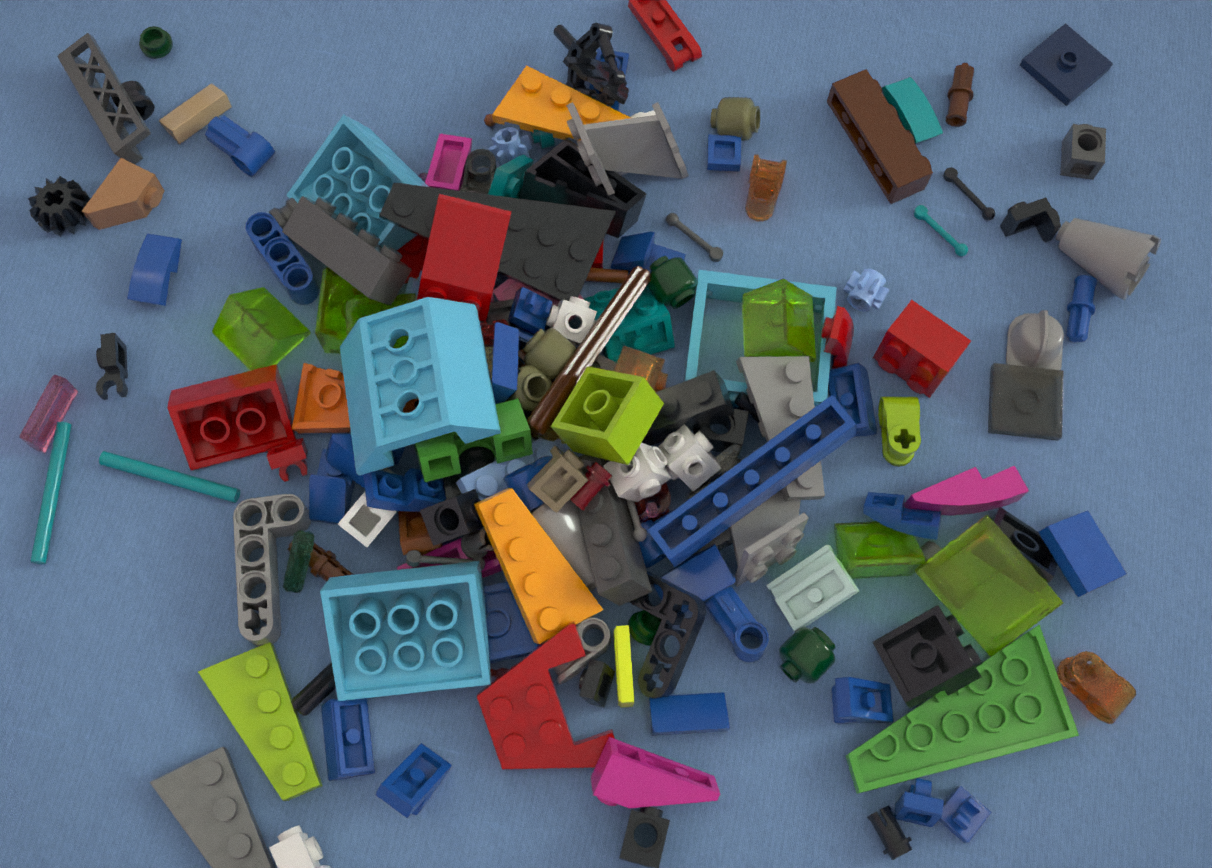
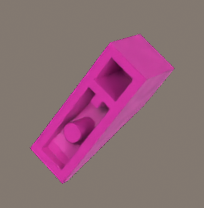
(644, 779)

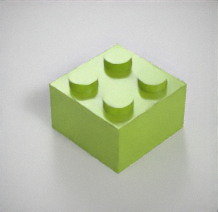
(607, 415)

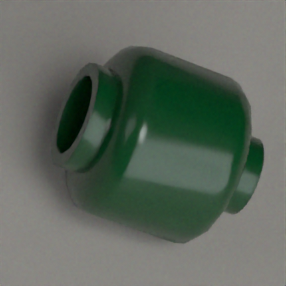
(672, 281)
(807, 655)

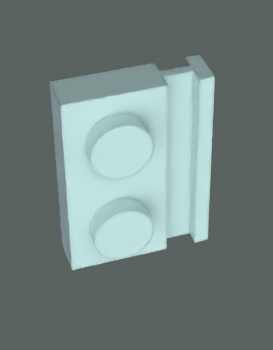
(812, 588)

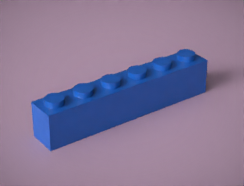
(753, 480)

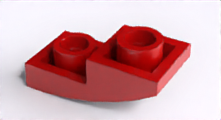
(839, 336)

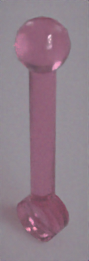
(650, 512)

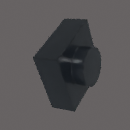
(596, 682)

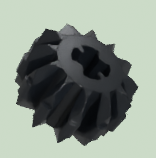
(59, 206)

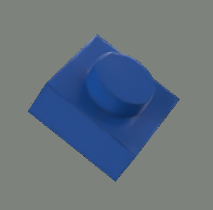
(723, 153)

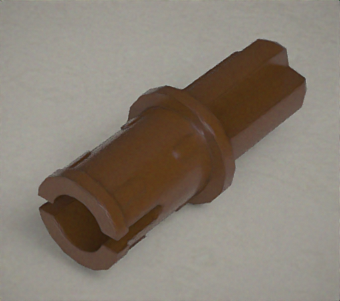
(960, 95)

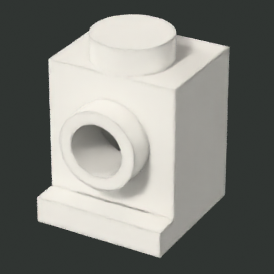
(297, 850)

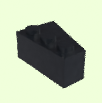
(566, 180)

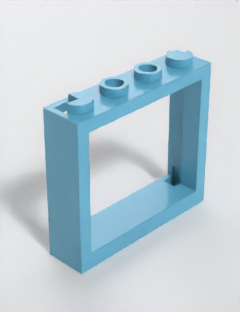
(731, 288)

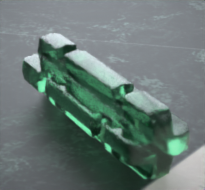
(298, 561)

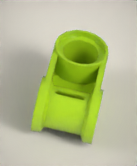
(899, 423)

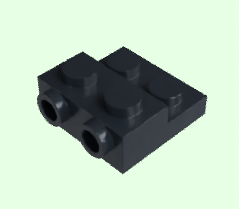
(928, 657)

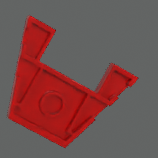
(528, 716)

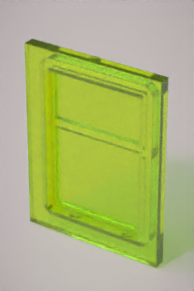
(989, 585)

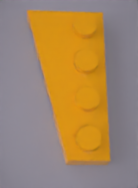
(542, 103)
(535, 569)

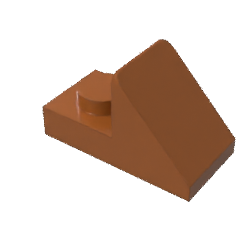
(414, 533)

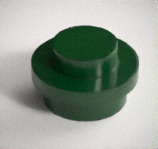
(155, 42)
(643, 627)

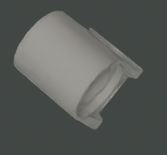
(574, 667)

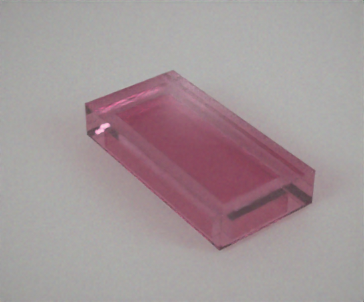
(48, 411)

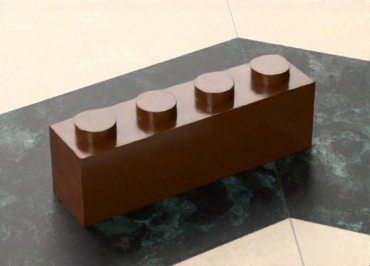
(879, 136)

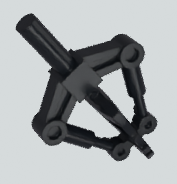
(584, 67)

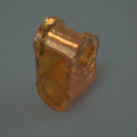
(765, 183)
(1096, 685)

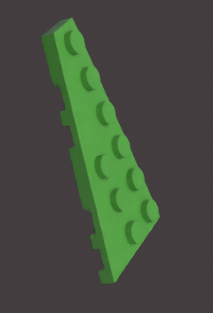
(1001, 713)

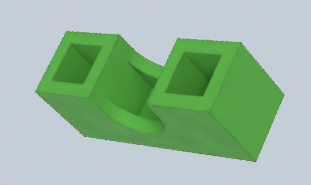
(440, 455)

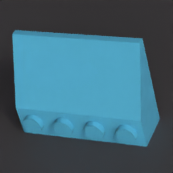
(356, 176)
(407, 630)

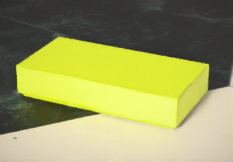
(623, 666)

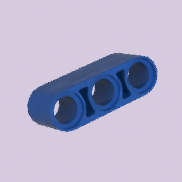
(273, 247)

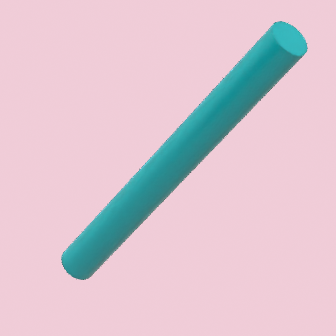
(169, 476)
(51, 493)

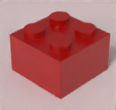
(920, 349)

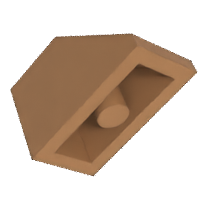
(124, 196)

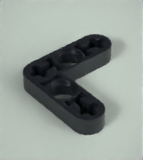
(670, 612)

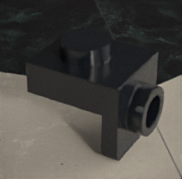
(1030, 215)

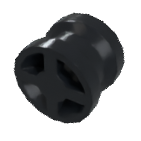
(137, 95)

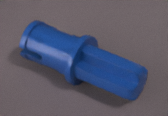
(1081, 308)

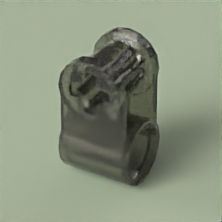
(475, 181)

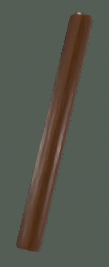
(588, 350)

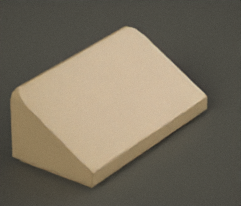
(195, 113)

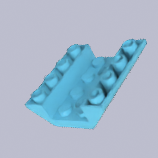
(438, 365)

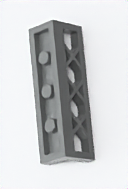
(97, 98)

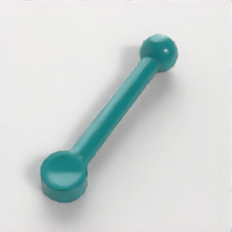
(921, 213)

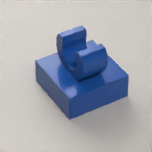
(529, 310)
(918, 806)
(963, 814)

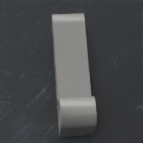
(266, 568)

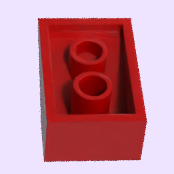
(464, 252)

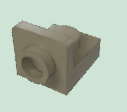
(558, 479)

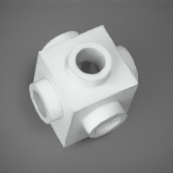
(560, 315)
(689, 457)
(642, 475)

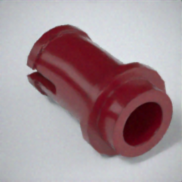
(597, 478)

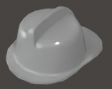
(1035, 341)

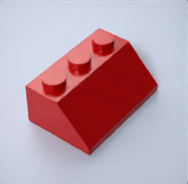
(231, 417)

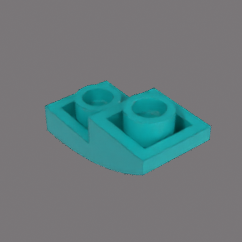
(913, 109)

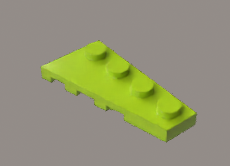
(260, 709)

